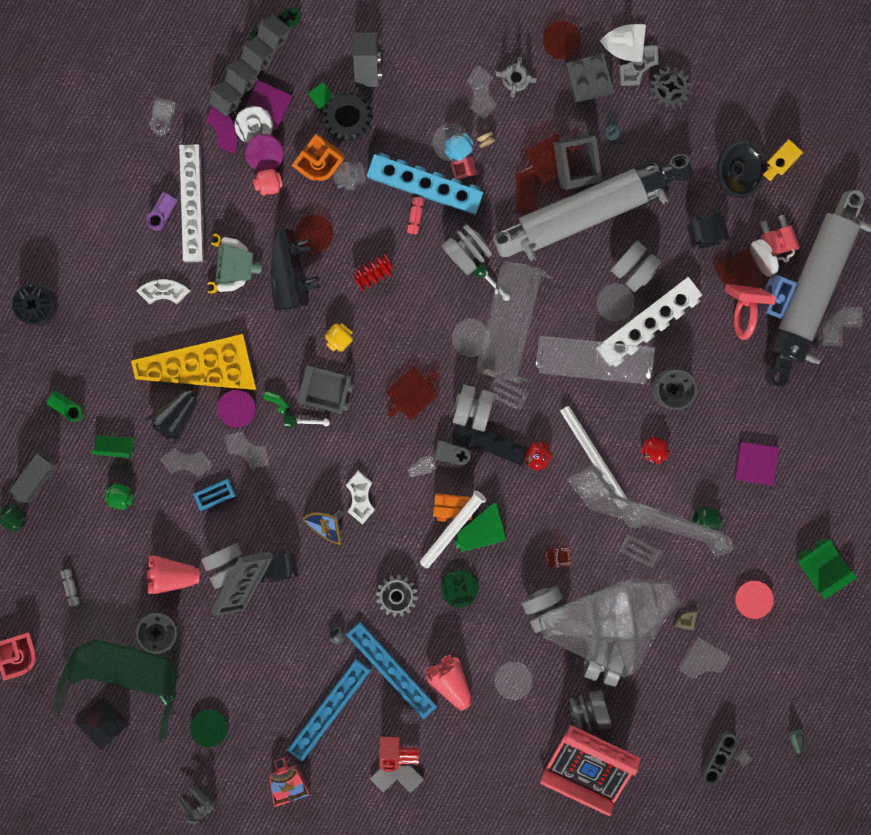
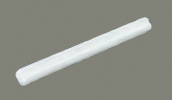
(590, 448)

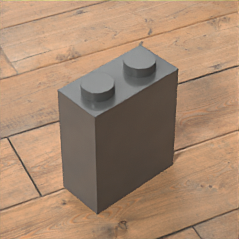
(33, 478)

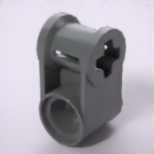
(448, 453)

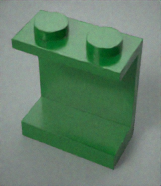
(825, 568)

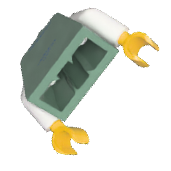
(233, 265)

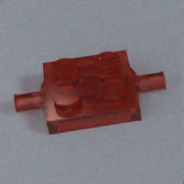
(543, 160)
(412, 393)

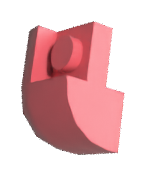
(16, 656)

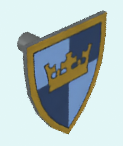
(325, 525)

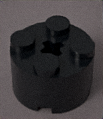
(707, 231)
(281, 567)

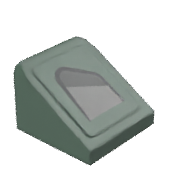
(798, 740)

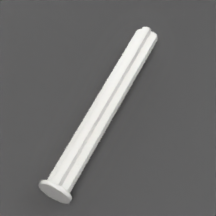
(453, 529)

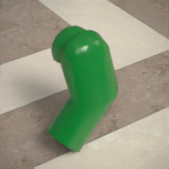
(277, 399)

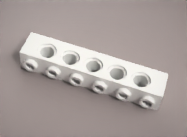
(192, 203)
(684, 288)

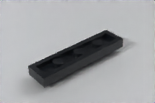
(491, 443)

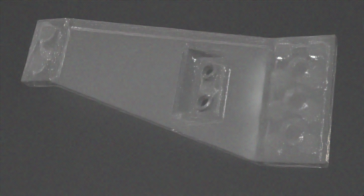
(601, 497)

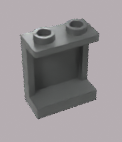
(325, 390)

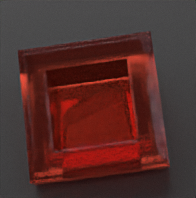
(558, 556)

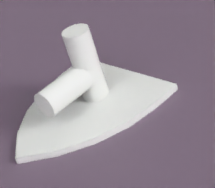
(626, 42)

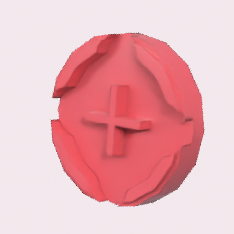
(754, 599)

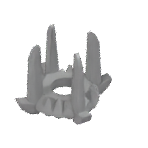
(509, 84)

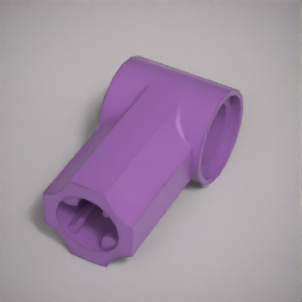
(162, 209)

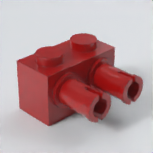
(394, 755)

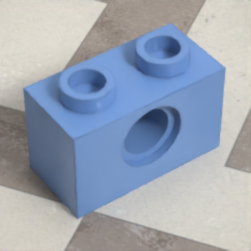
(783, 291)

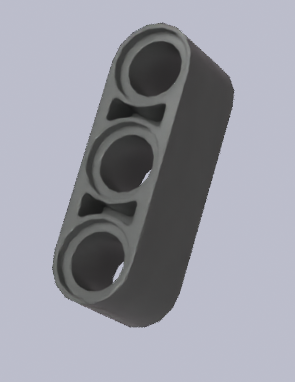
(719, 768)

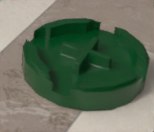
(459, 588)
(209, 728)

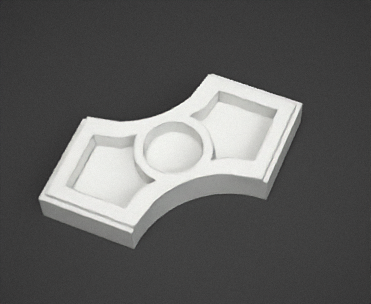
(359, 488)

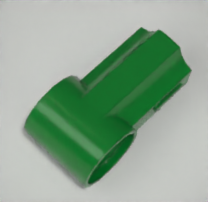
(65, 405)

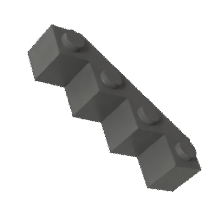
(255, 57)

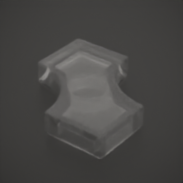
(482, 101)
(254, 455)
(195, 463)

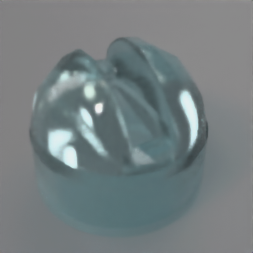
(615, 135)

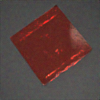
(739, 271)

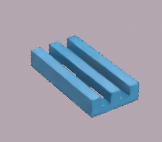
(229, 488)

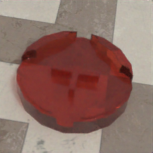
(561, 40)
(317, 229)

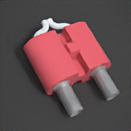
(780, 241)

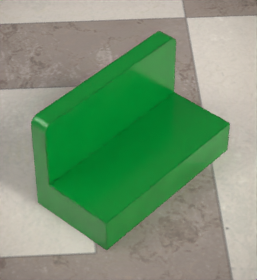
(113, 446)

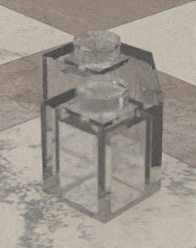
(832, 330)

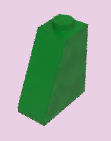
(481, 531)

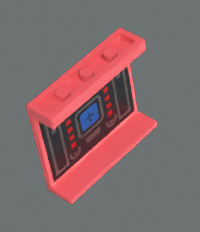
(589, 770)

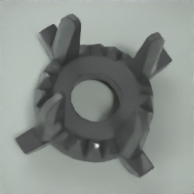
(198, 814)

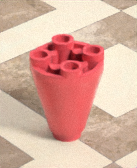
(169, 575)
(450, 681)

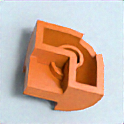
(319, 159)

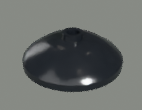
(748, 170)

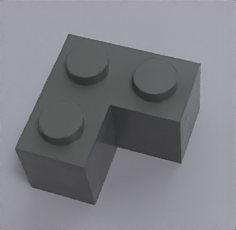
(366, 59)

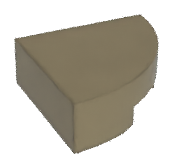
(687, 620)

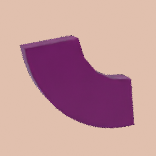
(225, 130)

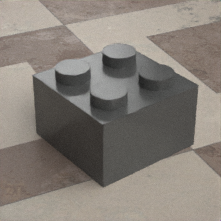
(589, 78)

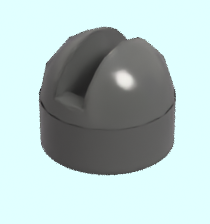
(336, 635)

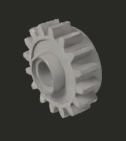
(392, 605)

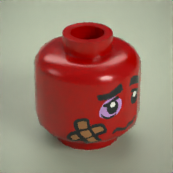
(655, 450)
(538, 455)

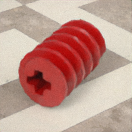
(373, 272)

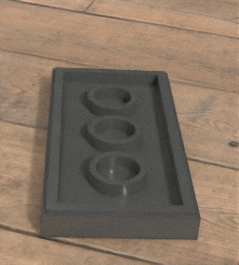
(242, 583)

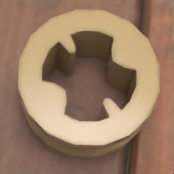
(486, 139)

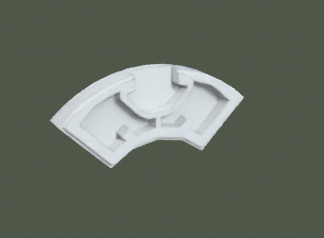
(163, 289)

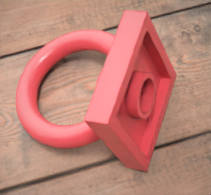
(748, 297)

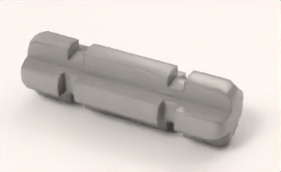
(70, 587)

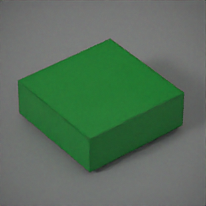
(320, 95)

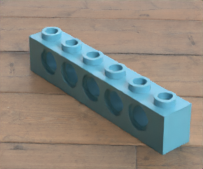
(380, 162)

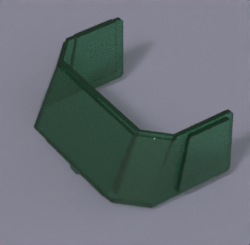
(123, 668)

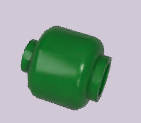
(119, 496)

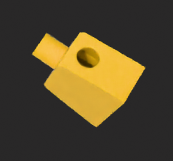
(789, 153)

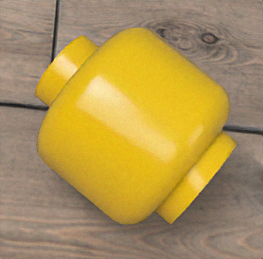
(338, 337)

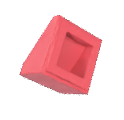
(464, 168)

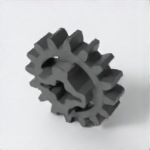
(662, 86)

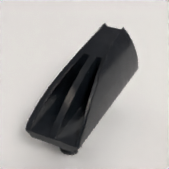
(286, 272)

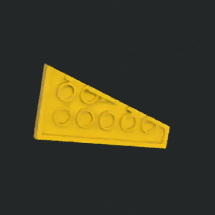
(208, 364)

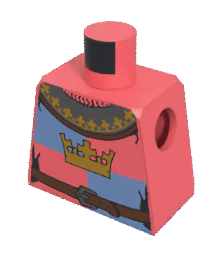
(287, 783)

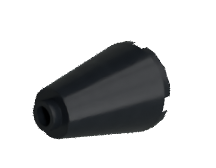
(173, 415)

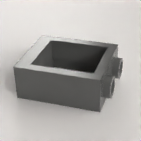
(562, 162)

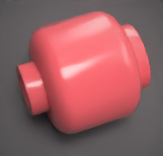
(267, 182)

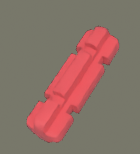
(415, 215)

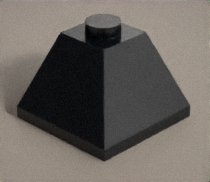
(102, 723)

